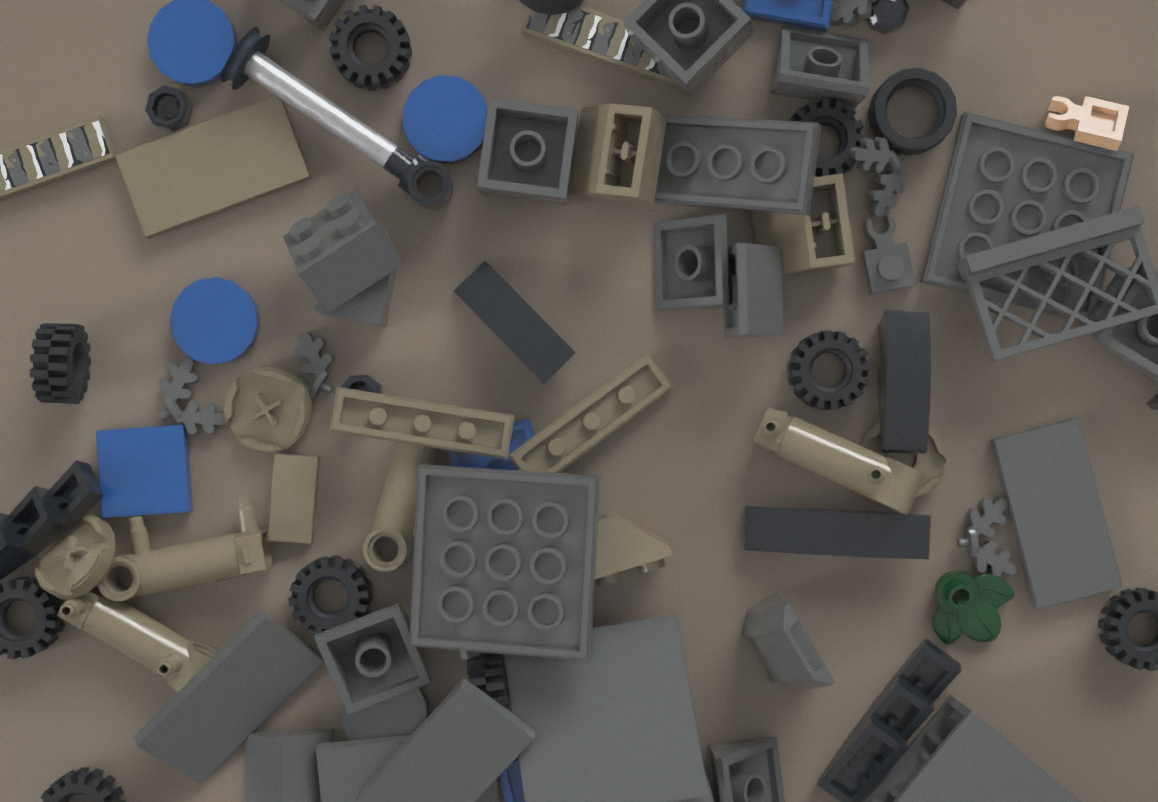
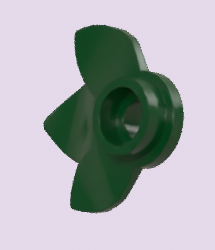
(973, 610)

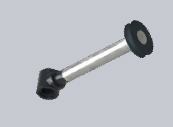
(249, 61)

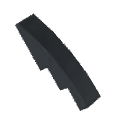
(46, 516)
(837, 532)
(889, 723)

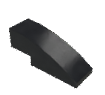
(515, 322)
(904, 381)

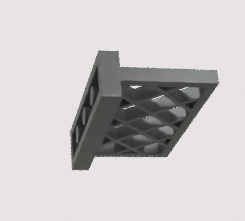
(1051, 247)

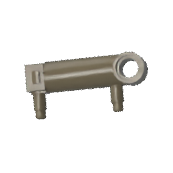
(839, 460)
(398, 506)
(189, 562)
(138, 636)

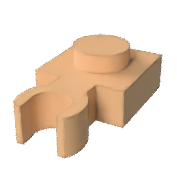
(1094, 122)

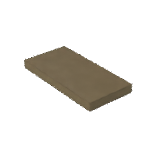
(213, 166)

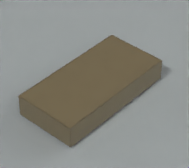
(293, 498)

